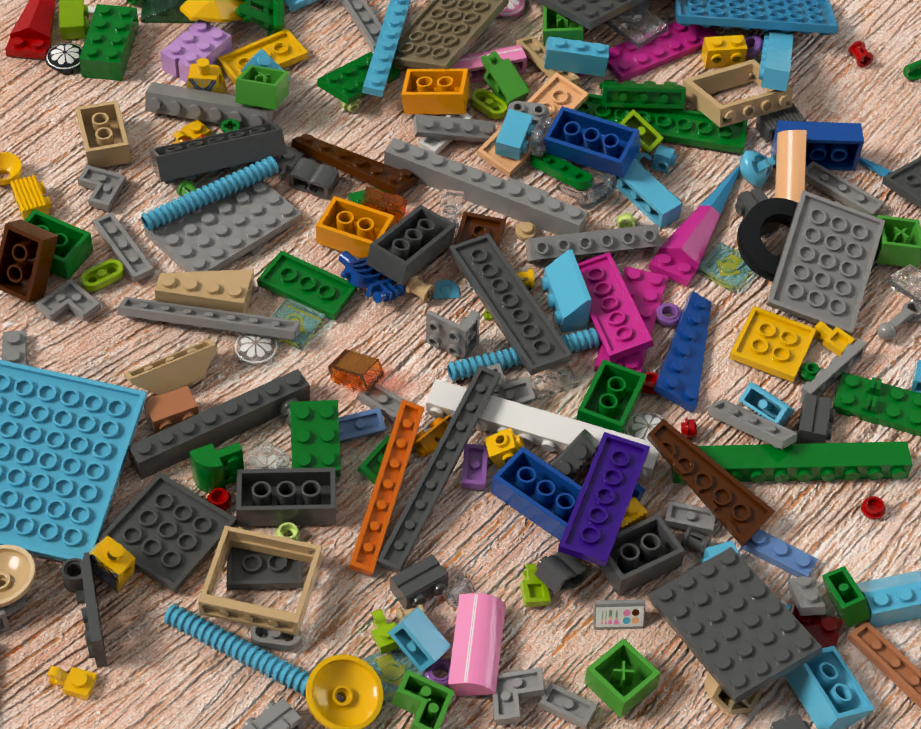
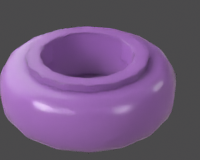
(757, 48)
(668, 308)
(440, 664)

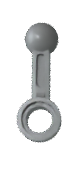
(888, 329)

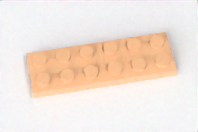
(553, 94)

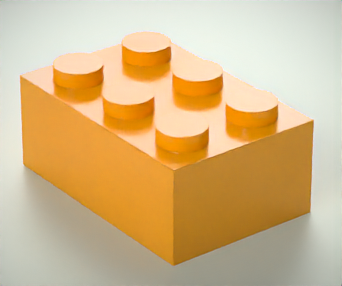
(436, 91)
(351, 226)

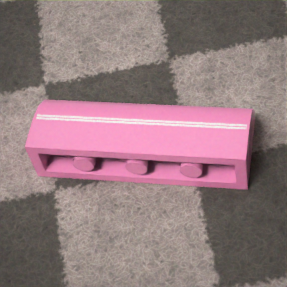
(477, 70)
(476, 645)

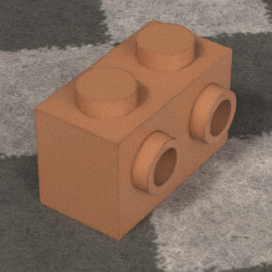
(170, 408)

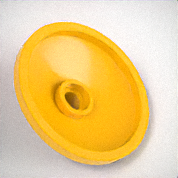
(355, 682)

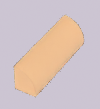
(790, 164)

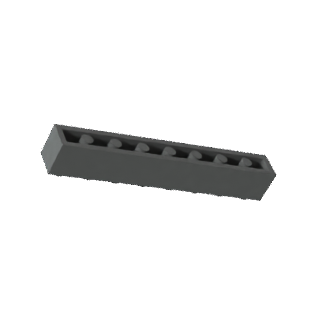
(216, 424)

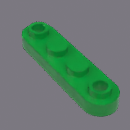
(563, 171)

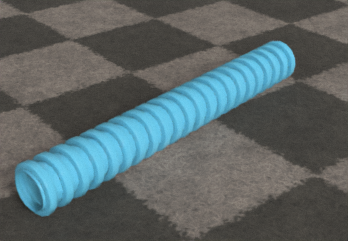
(209, 193)
(509, 358)
(237, 647)

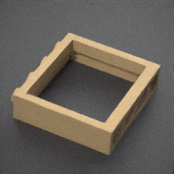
(702, 85)
(250, 613)

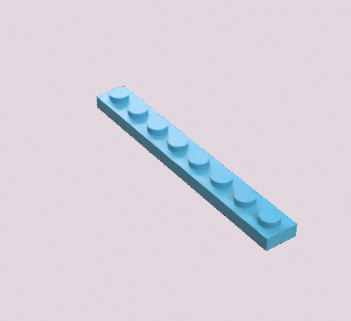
(386, 47)

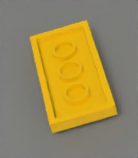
(279, 46)

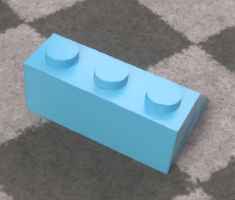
(576, 56)
(567, 293)
(893, 598)
(829, 691)

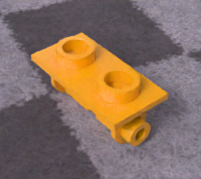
(425, 441)

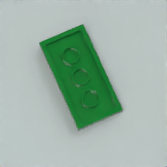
(348, 80)
(307, 284)

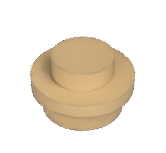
(525, 231)

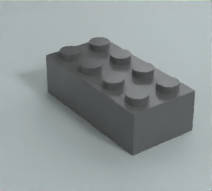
(411, 244)
(285, 496)

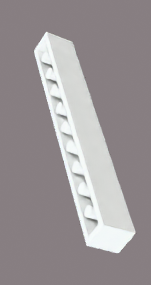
(532, 424)

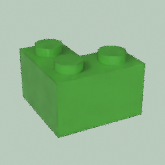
(424, 699)

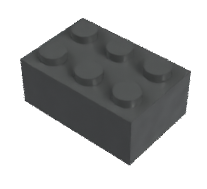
(642, 555)

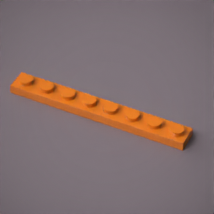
(386, 488)

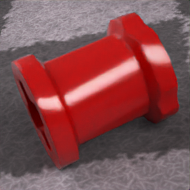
(862, 56)

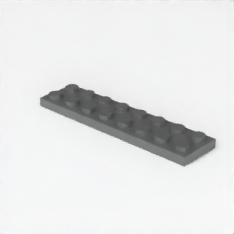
(510, 304)

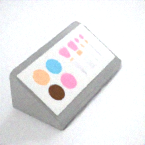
(619, 614)

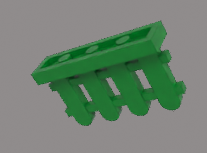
(270, 17)
(642, 95)

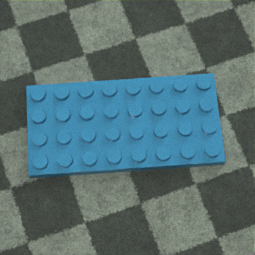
(765, 15)

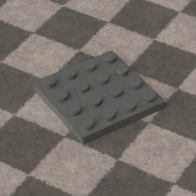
(169, 531)

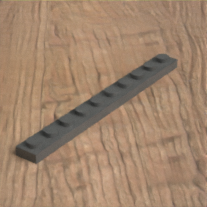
(438, 470)

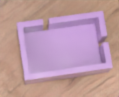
(199, 42)

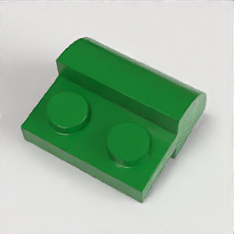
(215, 467)

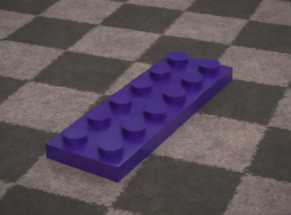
(604, 499)

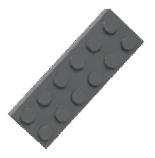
(217, 152)

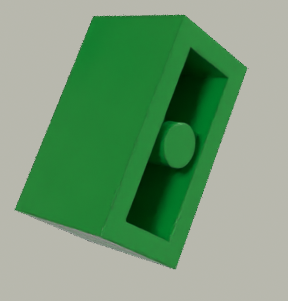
(846, 597)

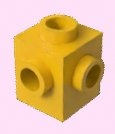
(503, 446)

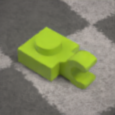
(533, 589)
(380, 633)

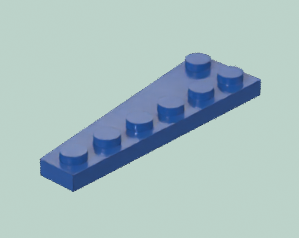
(683, 363)

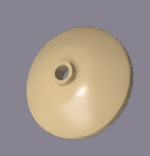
(16, 573)

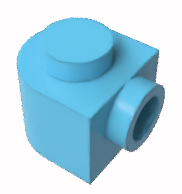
(664, 158)

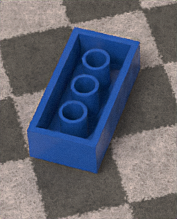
(592, 141)
(827, 143)
(536, 491)

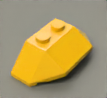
(211, 10)

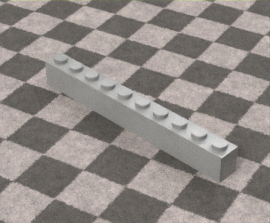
(487, 189)

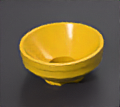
(11, 165)

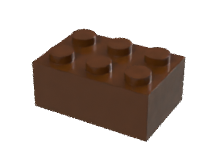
(26, 260)

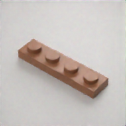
(888, 660)

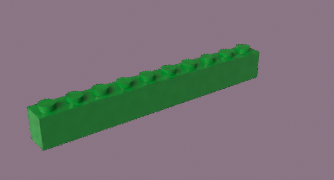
(811, 461)

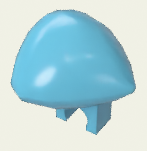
(756, 167)

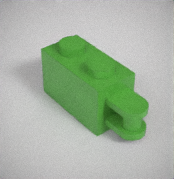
(504, 79)

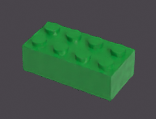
(109, 42)

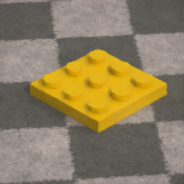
(773, 344)

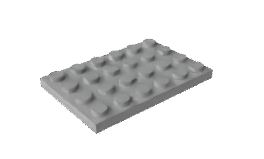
(225, 228)
(825, 262)

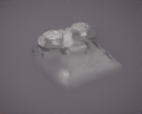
(602, 189)

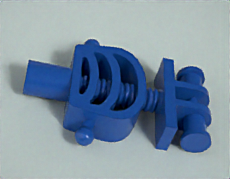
(364, 276)

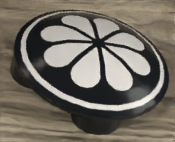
(64, 57)

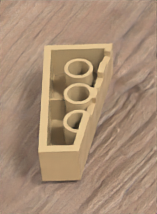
(208, 289)

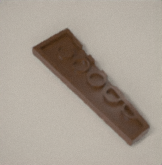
(366, 169)
(722, 493)

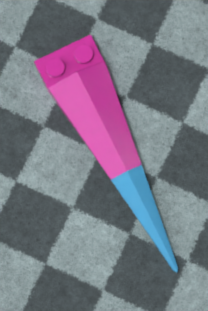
(685, 248)

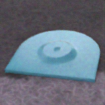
(446, 290)

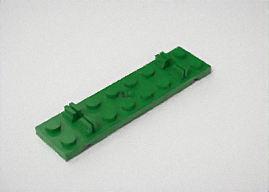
(879, 403)

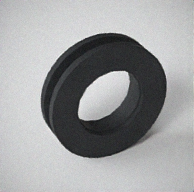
(748, 235)

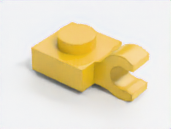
(191, 131)
(834, 340)
(76, 683)

